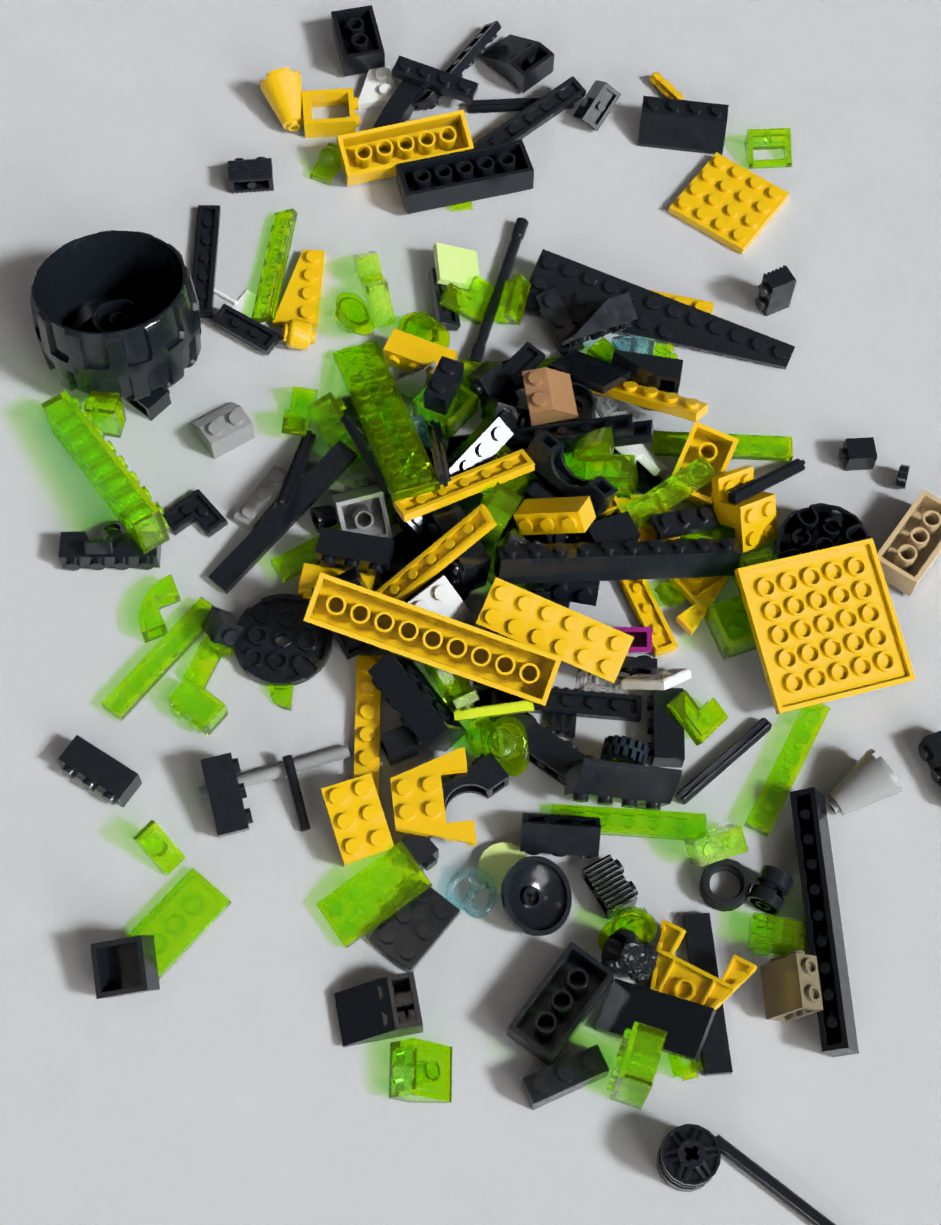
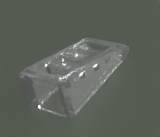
(583, 685)

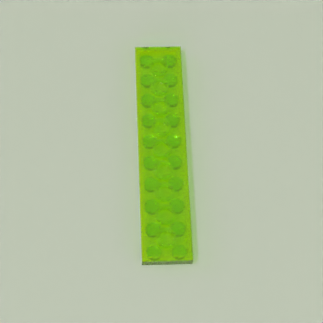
(386, 422)

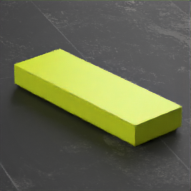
(494, 710)

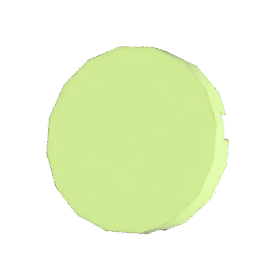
(498, 860)

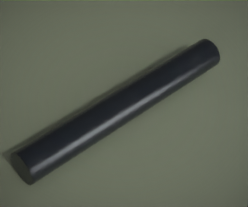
(296, 793)

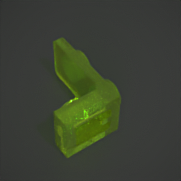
(206, 660)

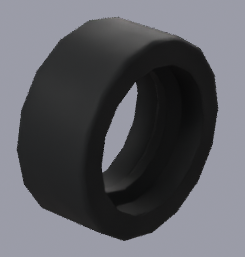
(725, 904)

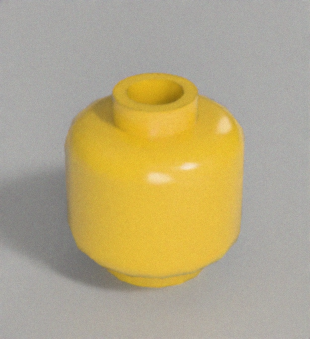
(298, 334)

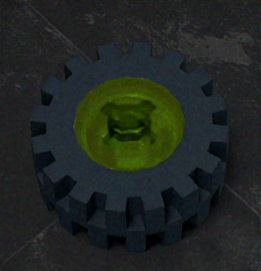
(624, 750)

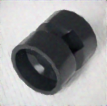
(769, 891)

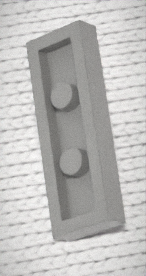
(261, 499)

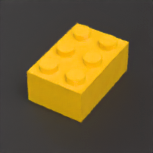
(717, 450)
(357, 819)

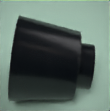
(323, 517)

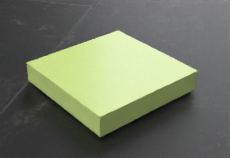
(455, 265)

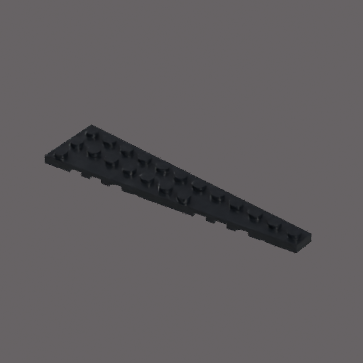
(657, 315)

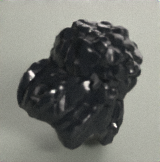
(629, 955)

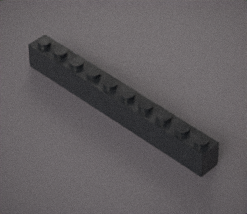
(616, 560)
(824, 921)

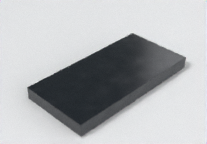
(682, 1019)

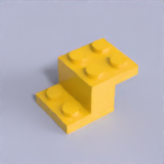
(754, 518)

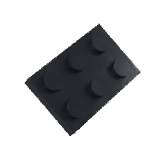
(415, 928)

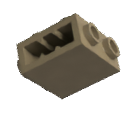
(791, 987)

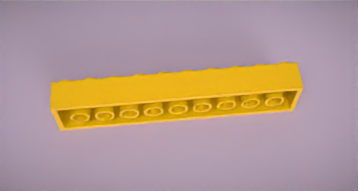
(432, 639)

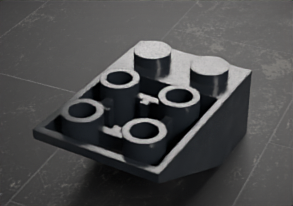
(520, 61)
(611, 314)
(651, 370)
(379, 1010)

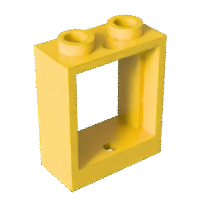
(330, 126)

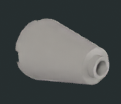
(863, 785)

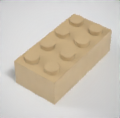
(913, 544)

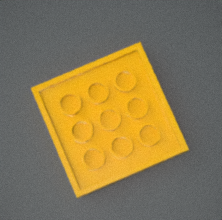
(728, 203)

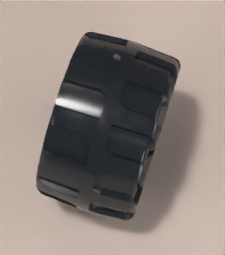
(117, 314)

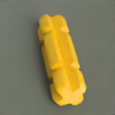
(665, 87)

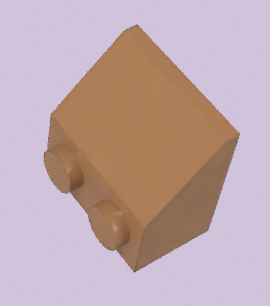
(549, 396)

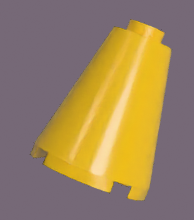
(284, 95)

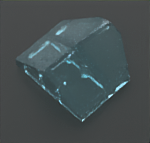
(634, 344)

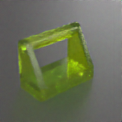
(766, 140)

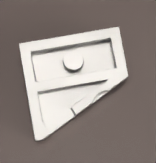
(376, 88)

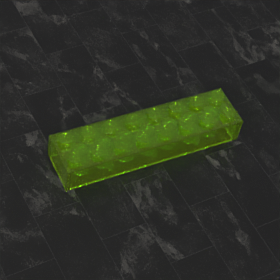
(107, 471)

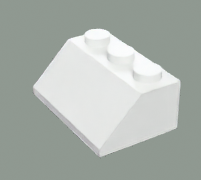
(441, 599)

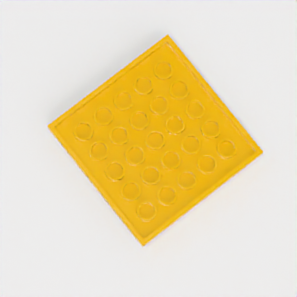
(824, 625)

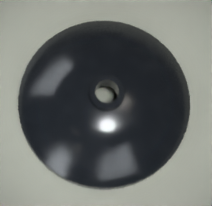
(547, 892)

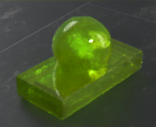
(327, 165)
(159, 847)

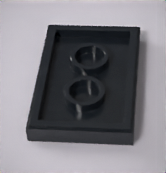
(591, 371)

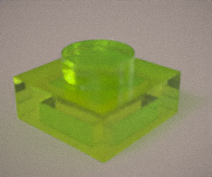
(669, 594)

